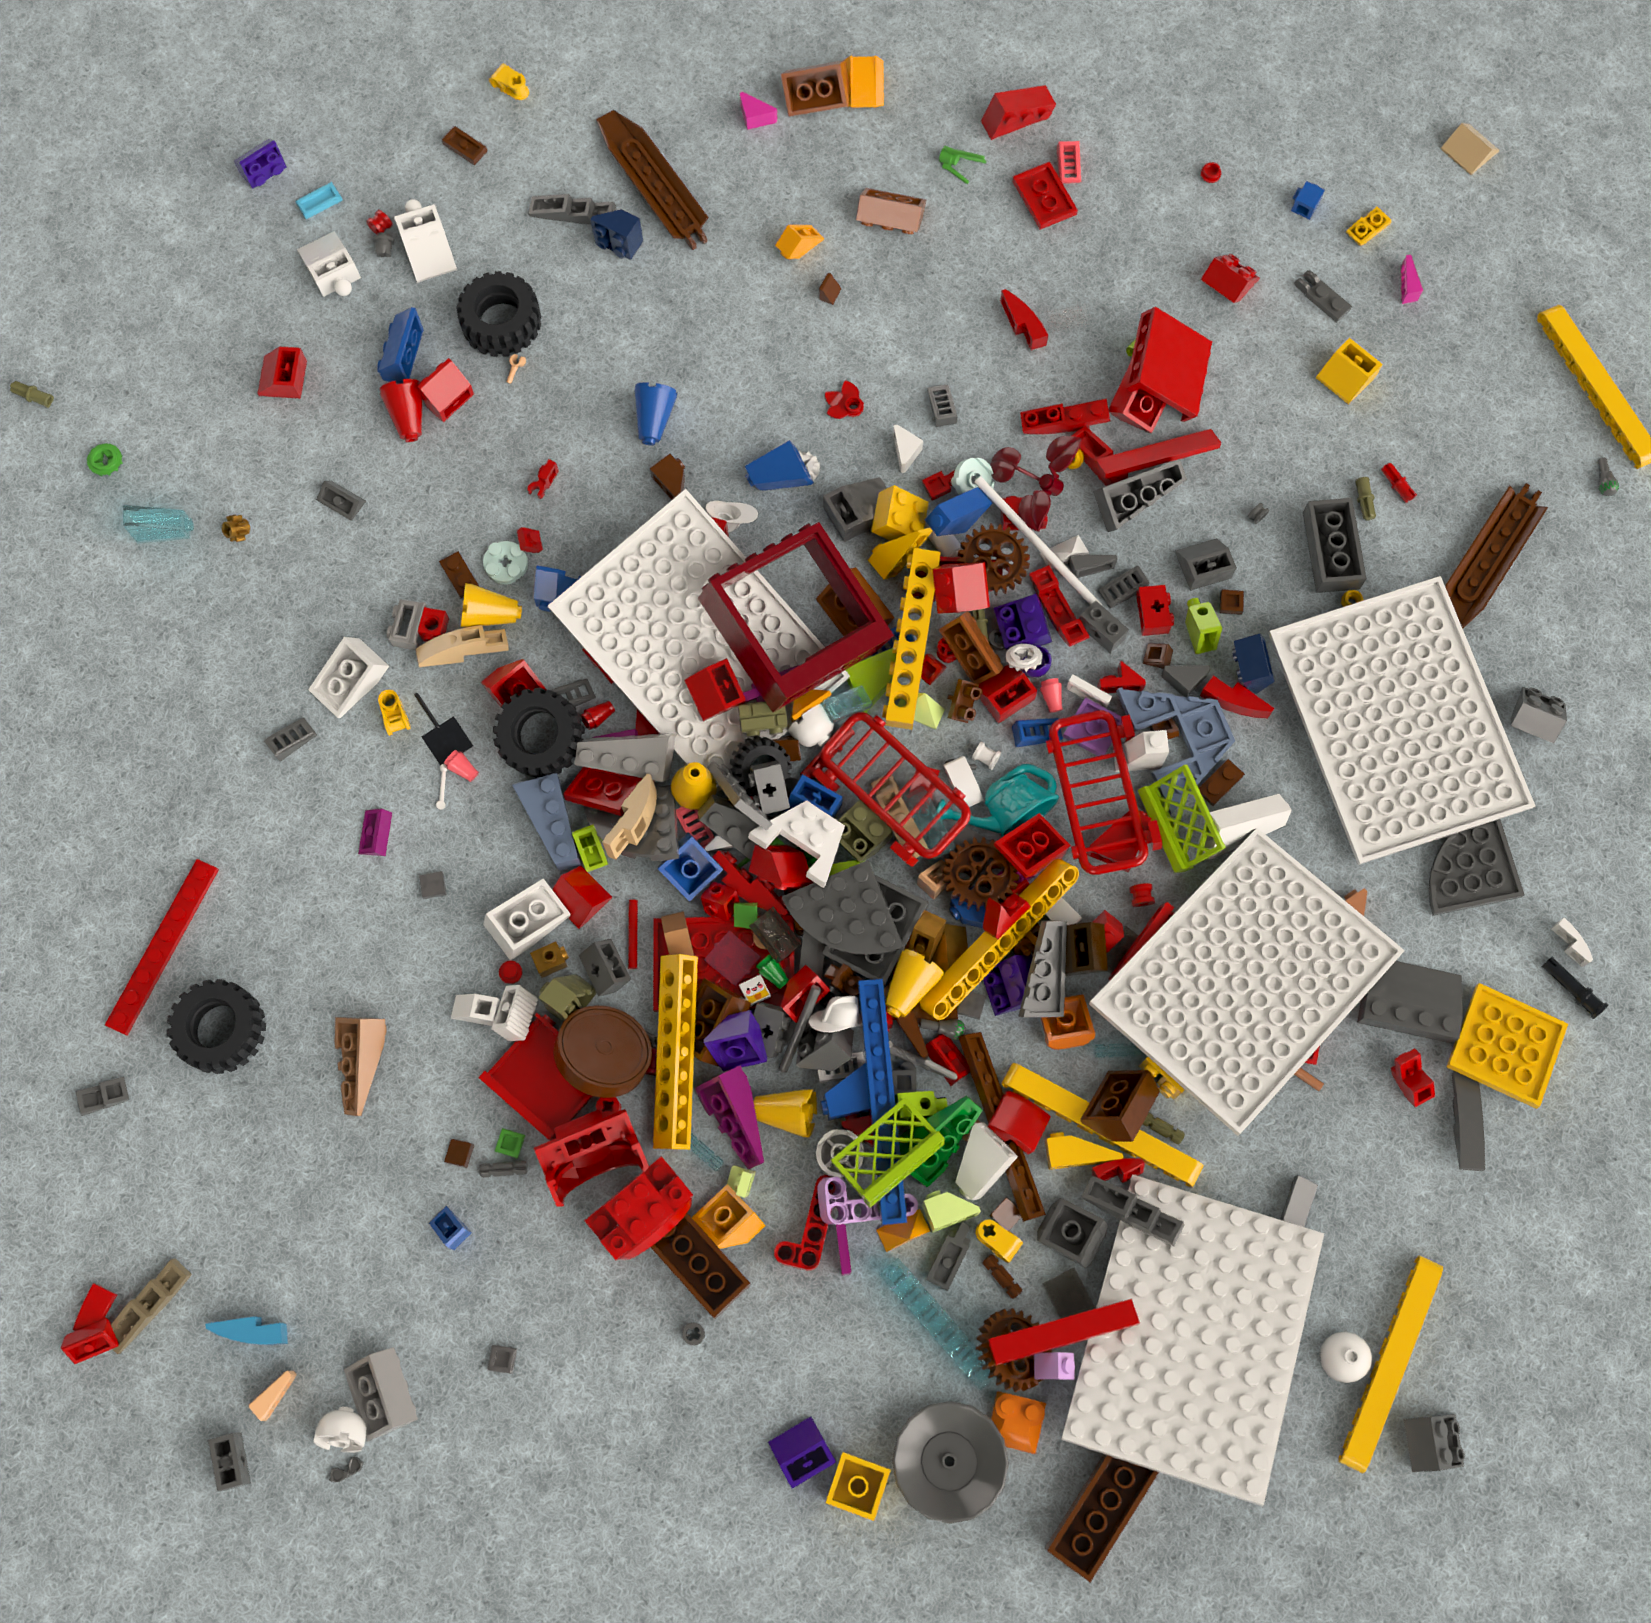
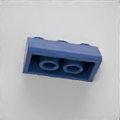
(401, 346)

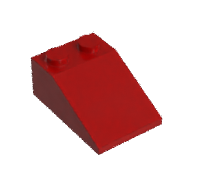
(1032, 846)

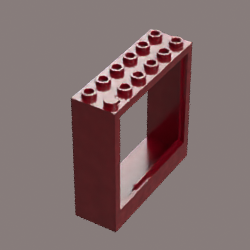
(822, 665)

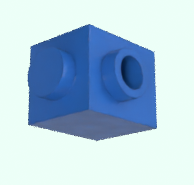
(1307, 199)

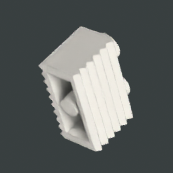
(515, 1013)

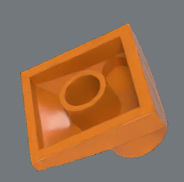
(1072, 1029)
(1018, 1420)

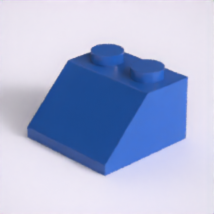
(692, 869)

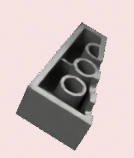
(1123, 499)

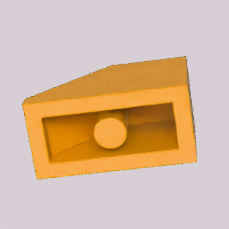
(798, 240)

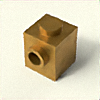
(549, 959)

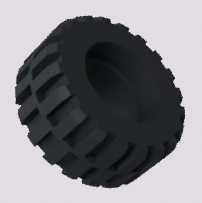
(495, 290)
(511, 724)
(192, 1009)

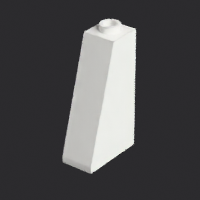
(1241, 820)

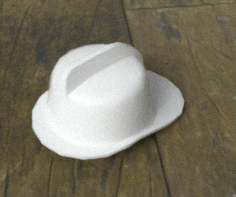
(732, 512)
(838, 1015)

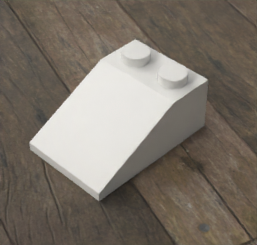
(348, 676)
(525, 919)

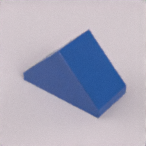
(449, 1228)

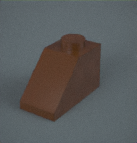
(669, 475)

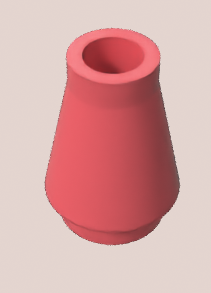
(1052, 694)
(460, 765)

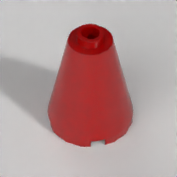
(404, 407)

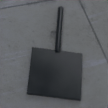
(445, 737)

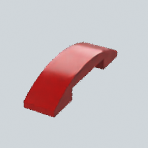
(1057, 607)

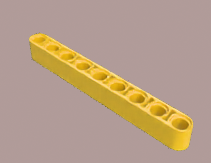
(1598, 384)
(989, 951)
(1072, 1107)
(1391, 1365)

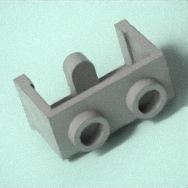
(398, 613)

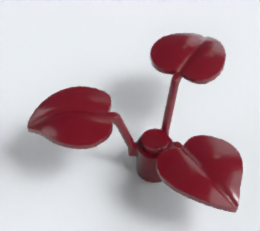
(1035, 507)

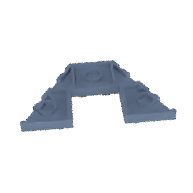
(1200, 725)

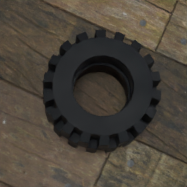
(749, 752)

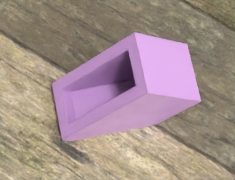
(1054, 1366)

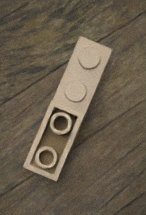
(456, 644)
(898, 810)
(637, 816)

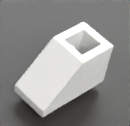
(475, 1008)

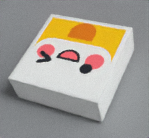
(755, 990)

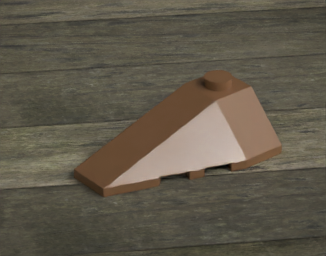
(361, 1049)

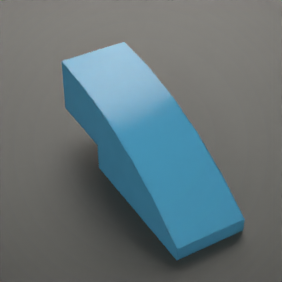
(250, 1331)

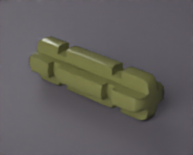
(1164, 1128)

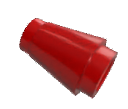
(596, 715)

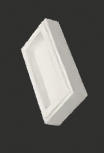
(1089, 691)

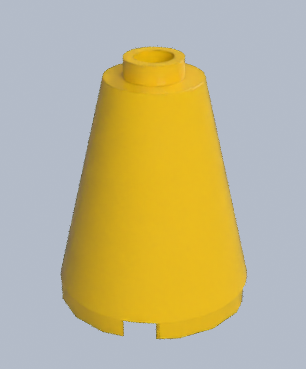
(488, 608)
(693, 786)
(910, 983)
(788, 1111)

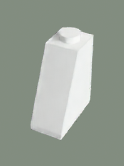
(1145, 751)
(983, 1162)

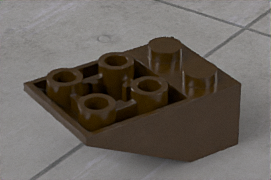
(1085, 949)

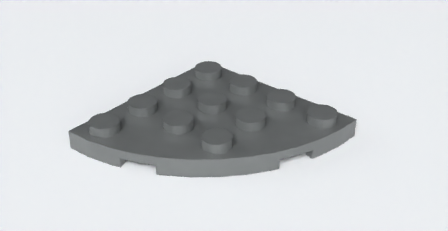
(660, 838)
(1473, 870)
(847, 912)

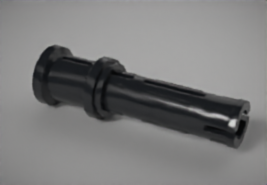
(1582, 995)

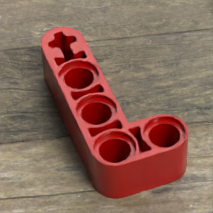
(807, 1245)

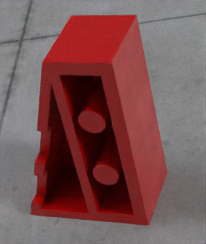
(1016, 110)

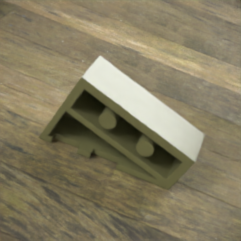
(566, 995)

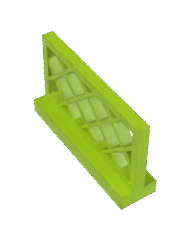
(1171, 840)
(903, 1167)

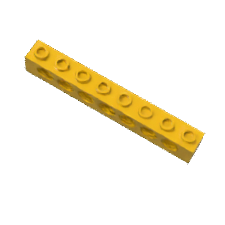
(904, 716)
(675, 1052)

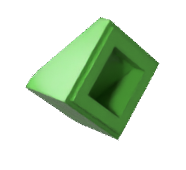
(745, 914)

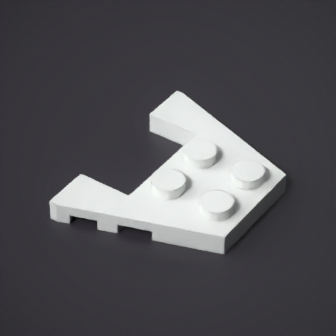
(809, 830)

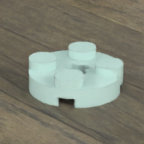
(966, 469)
(497, 553)

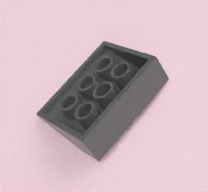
(906, 912)
(1415, 1002)

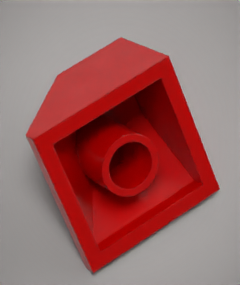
(510, 680)

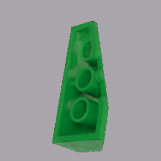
(952, 1124)

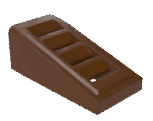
(911, 1029)

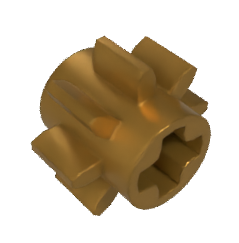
(235, 528)

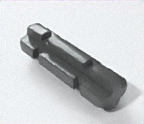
(503, 1169)

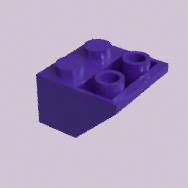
(261, 163)
(1023, 622)
(1007, 983)
(801, 1452)

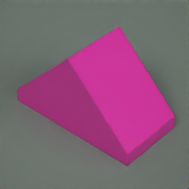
(756, 112)

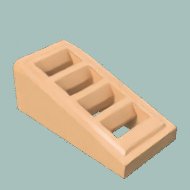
(269, 1399)

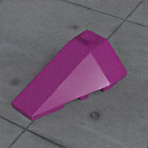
(733, 1106)

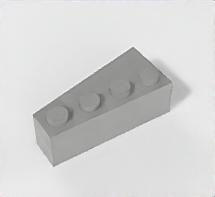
(629, 755)

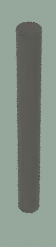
(799, 1029)

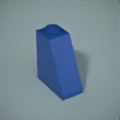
(779, 469)
(958, 513)
(848, 1096)

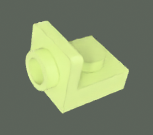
(741, 1180)

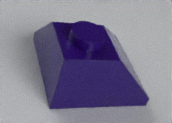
(737, 1042)

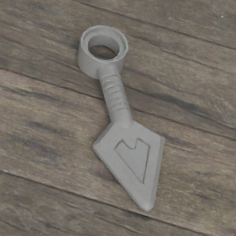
(922, 1062)

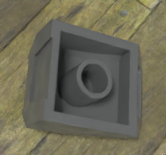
(1072, 1232)

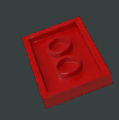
(1044, 195)
(601, 789)

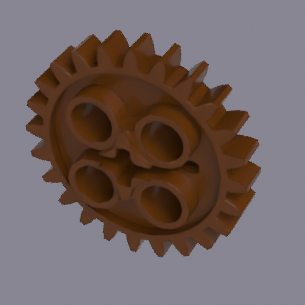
(997, 540)
(962, 862)
(1001, 1324)

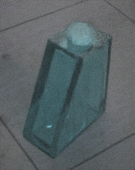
(156, 524)

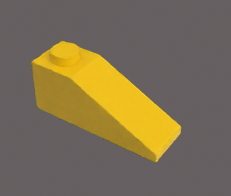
(892, 556)
(1073, 1152)

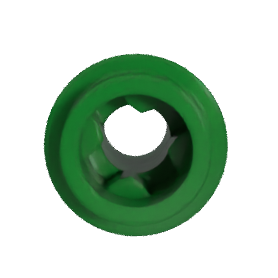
(772, 972)

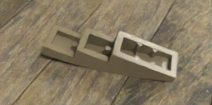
(149, 1303)

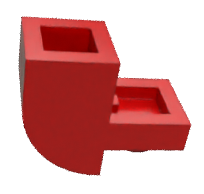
(1412, 1079)

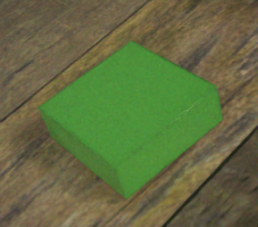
(510, 1143)

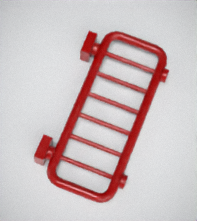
(1143, 837)
(911, 844)

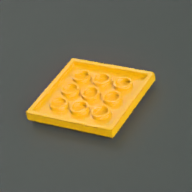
(1507, 1045)

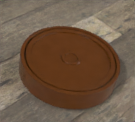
(602, 1051)

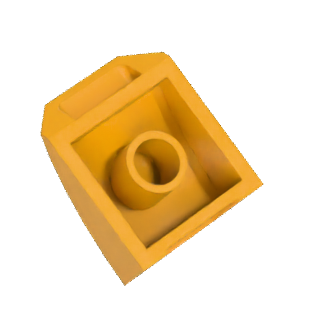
(865, 81)

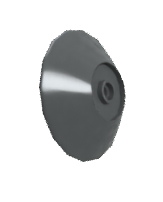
(978, 1470)

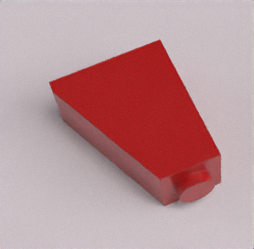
(1118, 832)

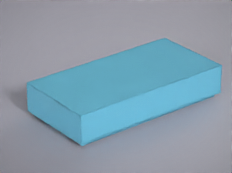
(318, 200)

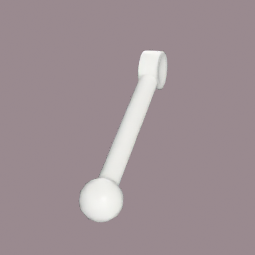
(441, 804)

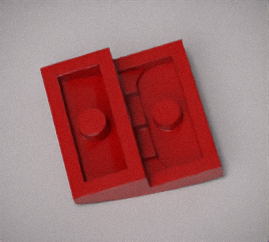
(1019, 1121)

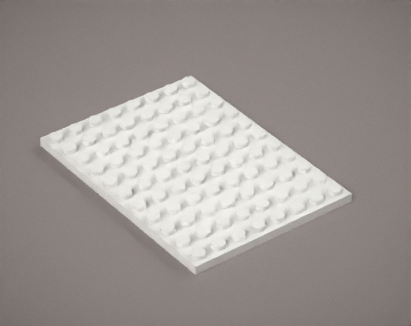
(651, 632)
(1400, 720)
(1246, 980)
(1214, 1349)

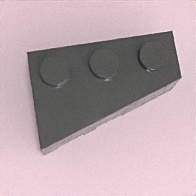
(729, 823)

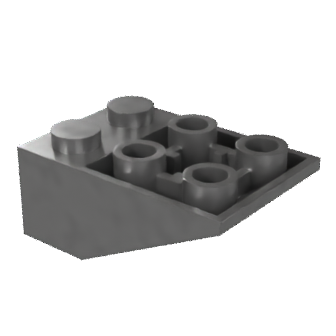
(853, 507)

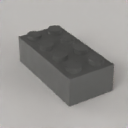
(1334, 545)

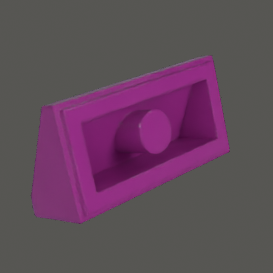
(375, 832)

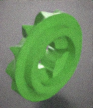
(96, 456)

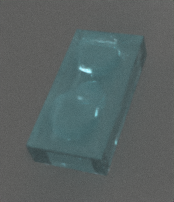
(846, 704)

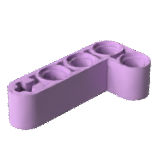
(846, 1207)

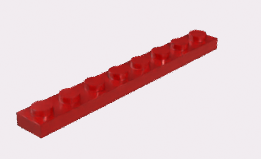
(161, 947)

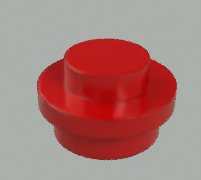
(1211, 172)
(510, 972)

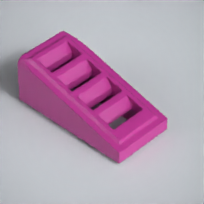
(1410, 282)

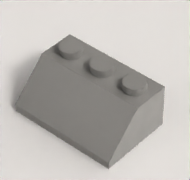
(380, 1393)

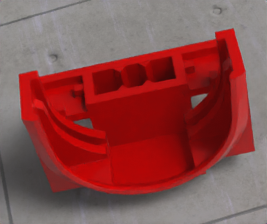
(588, 1149)
(642, 1211)

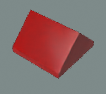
(580, 895)

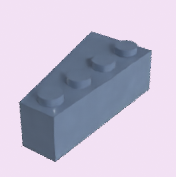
(549, 814)

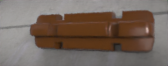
(1002, 1276)

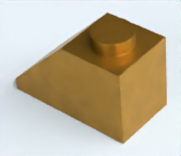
(927, 935)

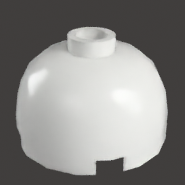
(812, 728)
(830, 1146)
(1345, 1357)
(341, 1429)

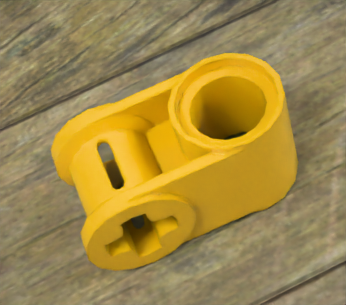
(510, 82)
(394, 715)
(1002, 1243)

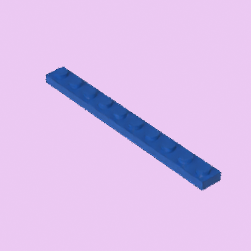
(881, 1089)

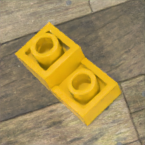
(1369, 226)

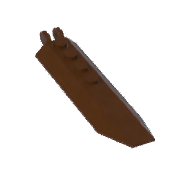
(653, 177)
(1493, 552)

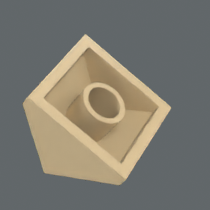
(1469, 148)

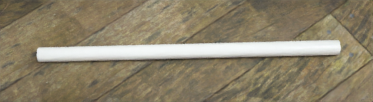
(1036, 541)

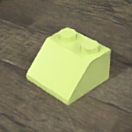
(947, 1210)

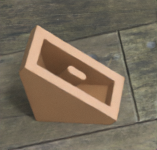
(677, 934)

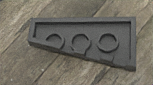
(738, 795)
(1046, 978)

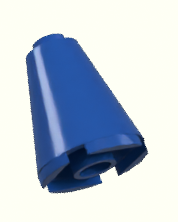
(653, 410)

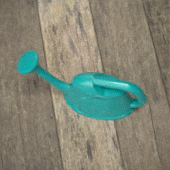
(1012, 800)

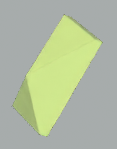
(927, 710)

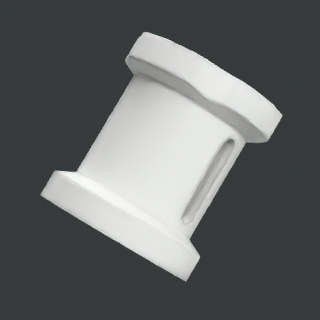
(986, 755)

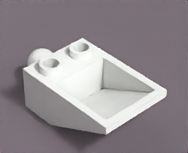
(425, 241)
(330, 265)

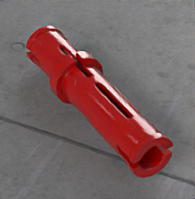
(816, 762)

